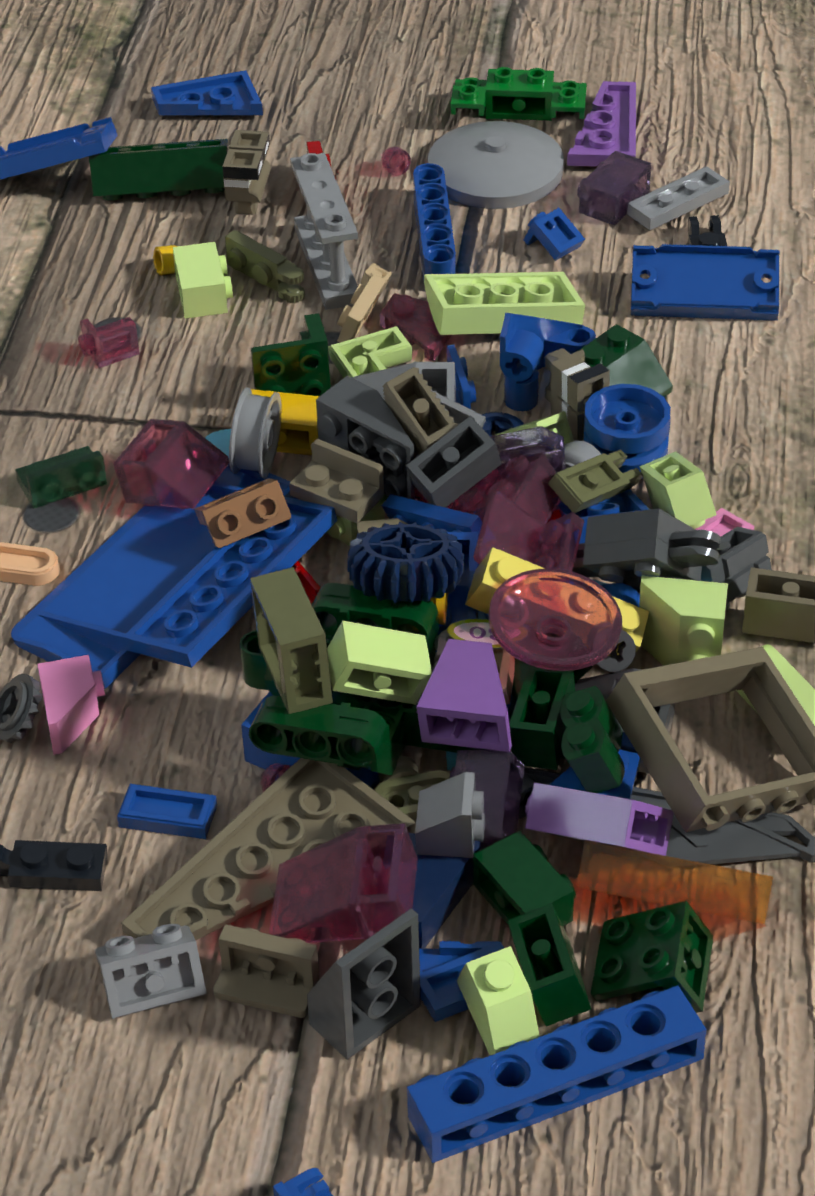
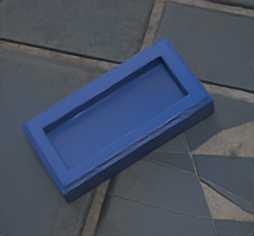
(167, 811)

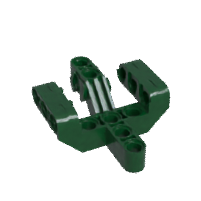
(353, 728)

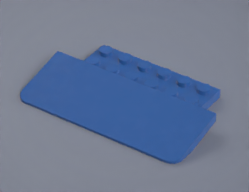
(165, 584)

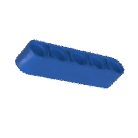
(433, 220)

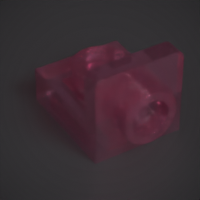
(109, 342)

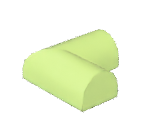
(371, 352)

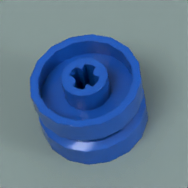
(630, 421)

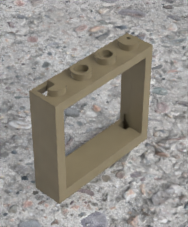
(771, 697)

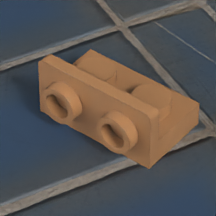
(244, 512)

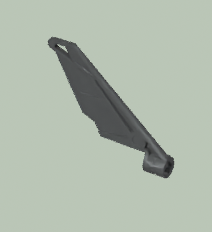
(727, 844)

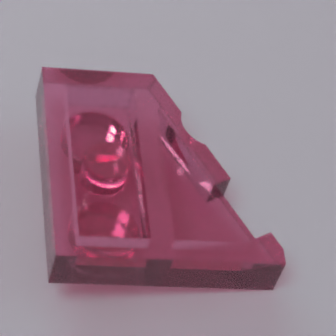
(415, 323)

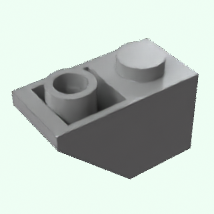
(450, 818)

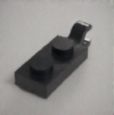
(54, 865)

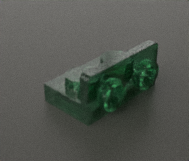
(62, 476)

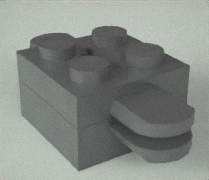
(646, 544)

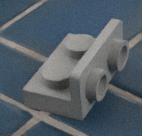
(150, 969)

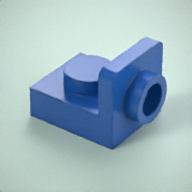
(554, 233)

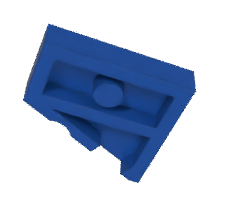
(440, 973)

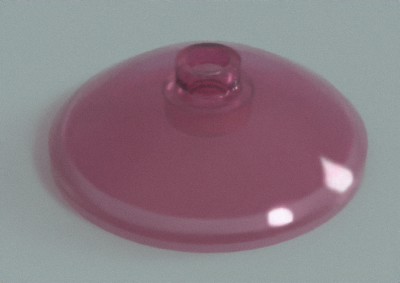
(555, 619)

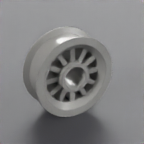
(255, 432)

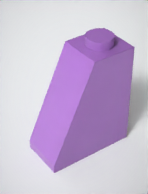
(465, 699)
(599, 818)

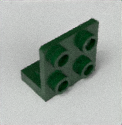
(294, 365)
(654, 950)

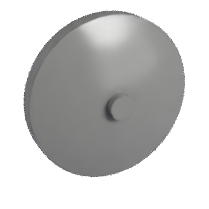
(498, 164)

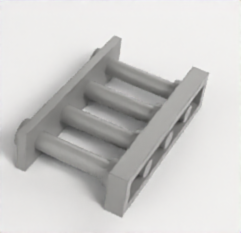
(325, 230)

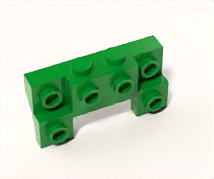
(519, 95)

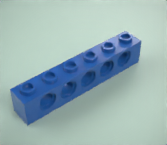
(591, 1062)

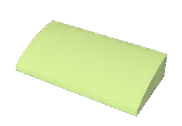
(479, 300)

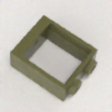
(291, 640)

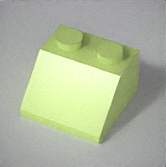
(682, 618)

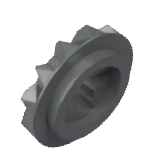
(18, 706)

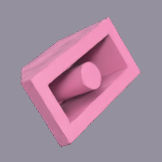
(69, 698)

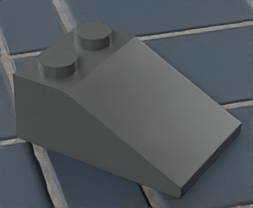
(369, 988)

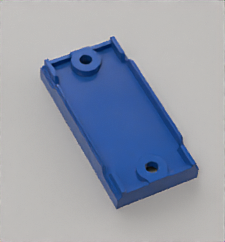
(56, 147)
(705, 282)

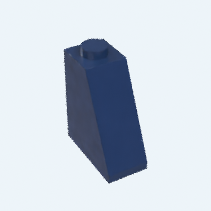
(439, 889)

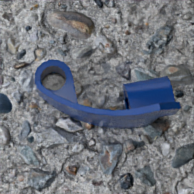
(523, 352)

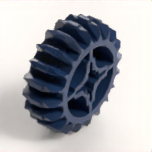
(405, 562)

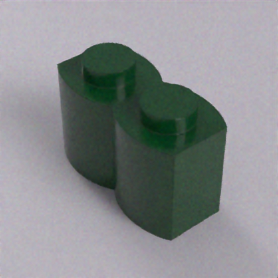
(592, 740)

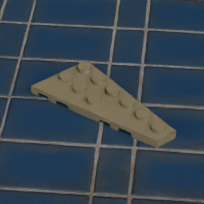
(241, 863)

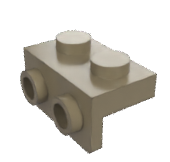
(266, 970)

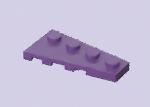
(608, 126)

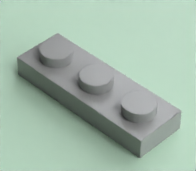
(678, 198)

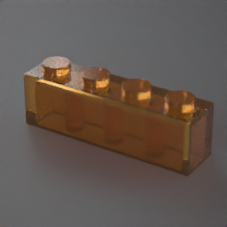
(671, 880)

